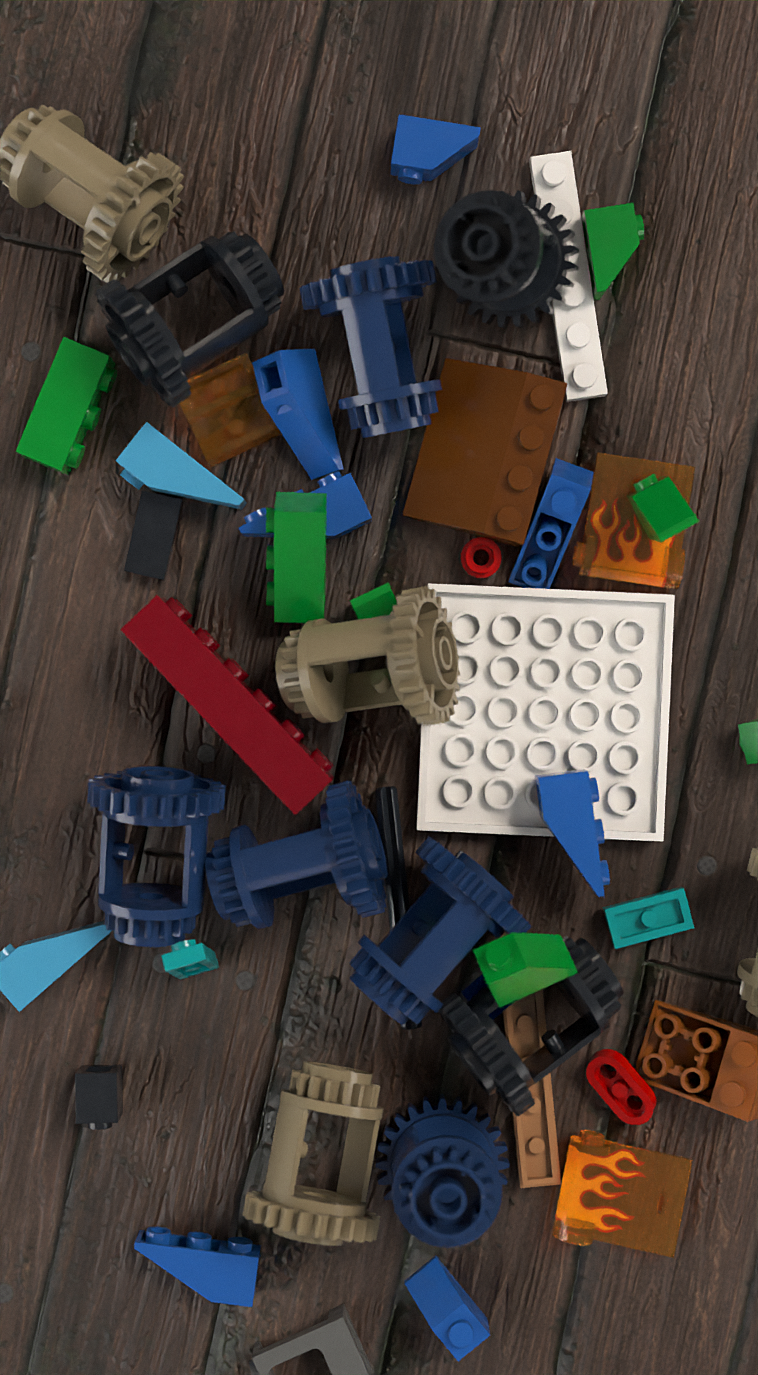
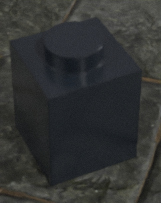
(99, 1095)

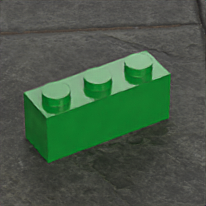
(67, 406)
(297, 556)

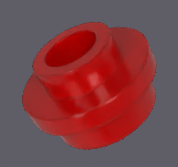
(486, 545)

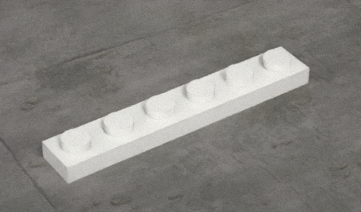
(575, 318)

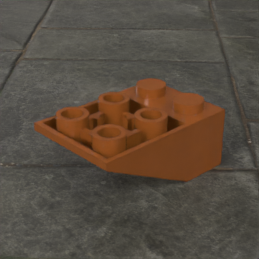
(701, 1059)

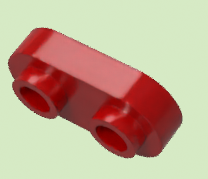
(619, 1085)

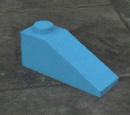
(169, 470)
(41, 961)

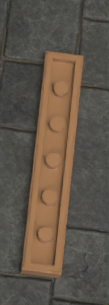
(536, 1127)

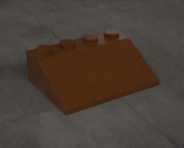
(485, 451)

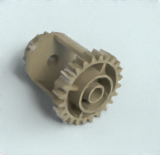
(115, 204)
(419, 654)
(311, 1212)

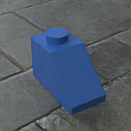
(429, 147)
(448, 1308)

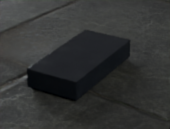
(153, 535)

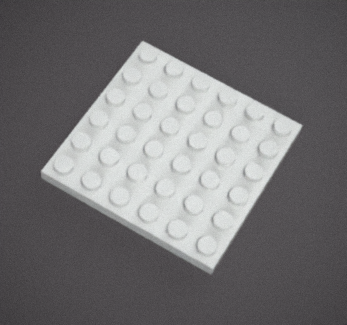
(545, 691)

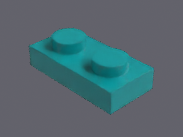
(648, 917)
(189, 959)

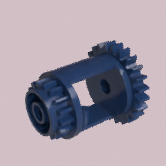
(371, 303)
(153, 797)
(344, 852)
(434, 934)
(443, 1172)

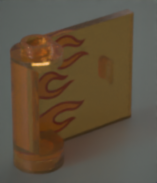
(613, 536)
(615, 1195)

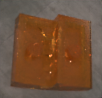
(228, 411)

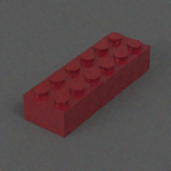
(227, 703)

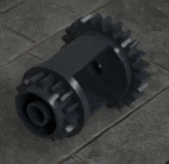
(504, 255)
(144, 340)
(492, 1058)

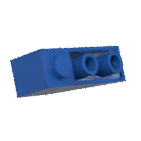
(298, 404)
(344, 509)
(552, 525)
(568, 812)
(212, 1267)

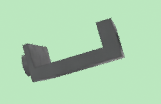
(333, 1337)

